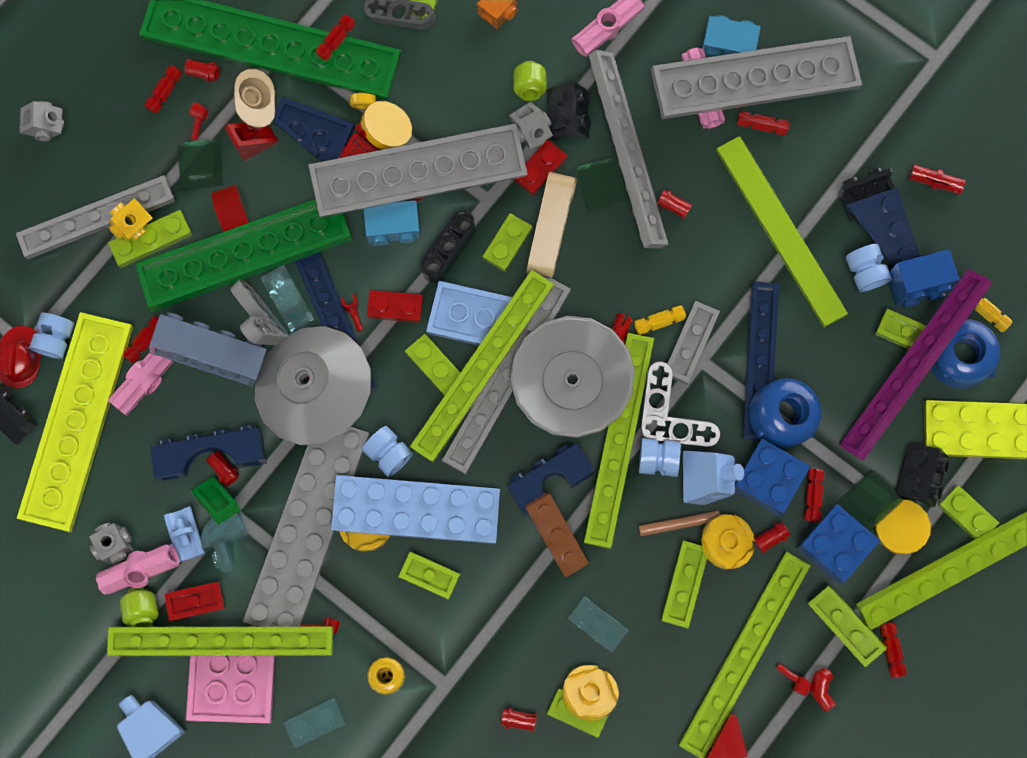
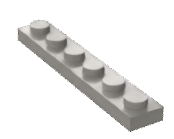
(91, 218)

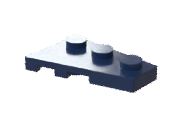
(313, 130)
(887, 225)

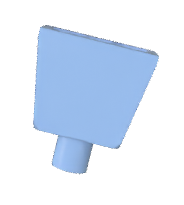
(709, 476)
(147, 728)

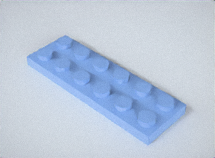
(415, 509)

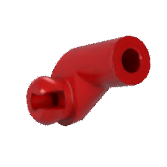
(819, 688)

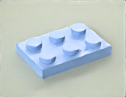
(464, 313)

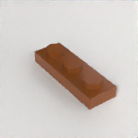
(556, 534)

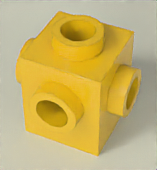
(136, 213)

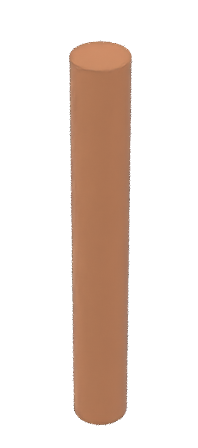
(678, 523)

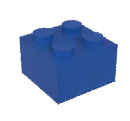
(923, 278)
(771, 478)
(838, 544)

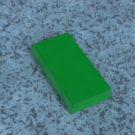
(215, 500)

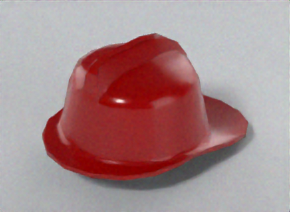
(17, 362)

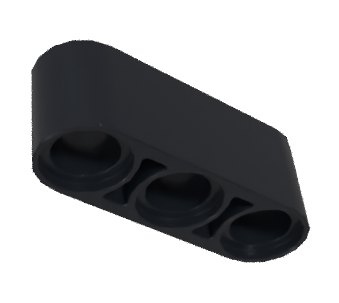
(449, 234)

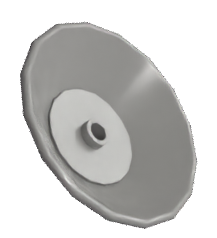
(569, 349)
(331, 398)

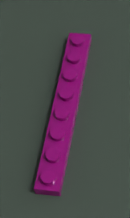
(916, 364)

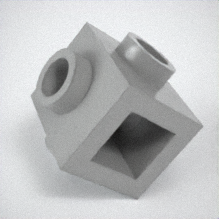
(41, 120)
(531, 125)
(118, 548)

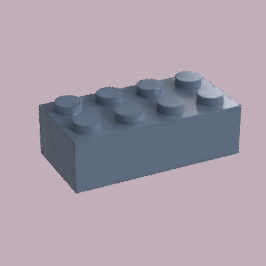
(206, 349)

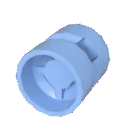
(868, 268)
(51, 335)
(387, 451)
(659, 457)

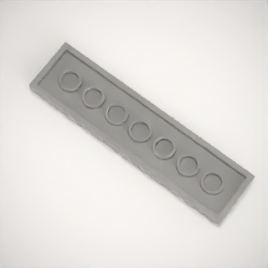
(755, 77)
(417, 170)
(303, 533)

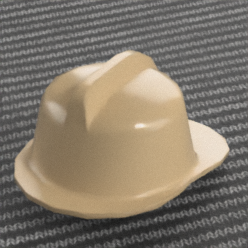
(254, 98)

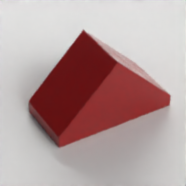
(249, 139)
(229, 208)
(729, 741)

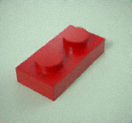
(545, 160)
(394, 306)
(194, 601)

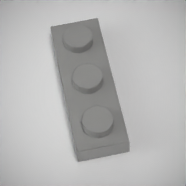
(692, 341)

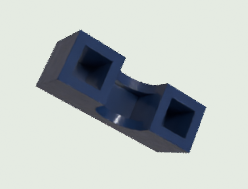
(568, 464)

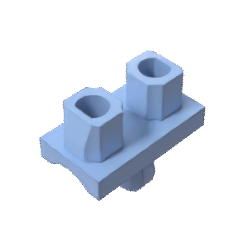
(184, 534)

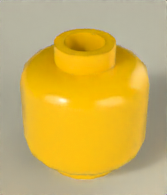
(376, 679)

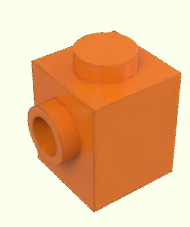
(497, 11)

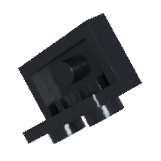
(568, 111)
(858, 189)
(13, 419)
(923, 474)

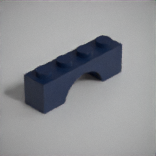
(173, 459)

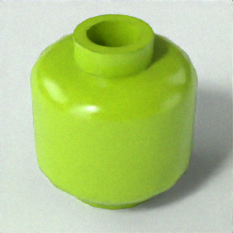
(529, 81)
(139, 608)

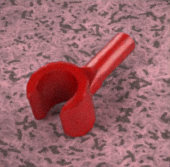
(200, 113)
(352, 309)
(328, 622)
(801, 686)

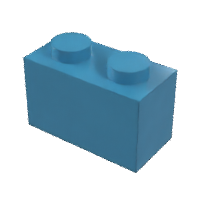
(729, 36)
(392, 223)

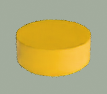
(361, 100)

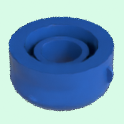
(987, 350)
(766, 417)

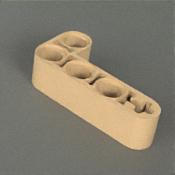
(551, 224)

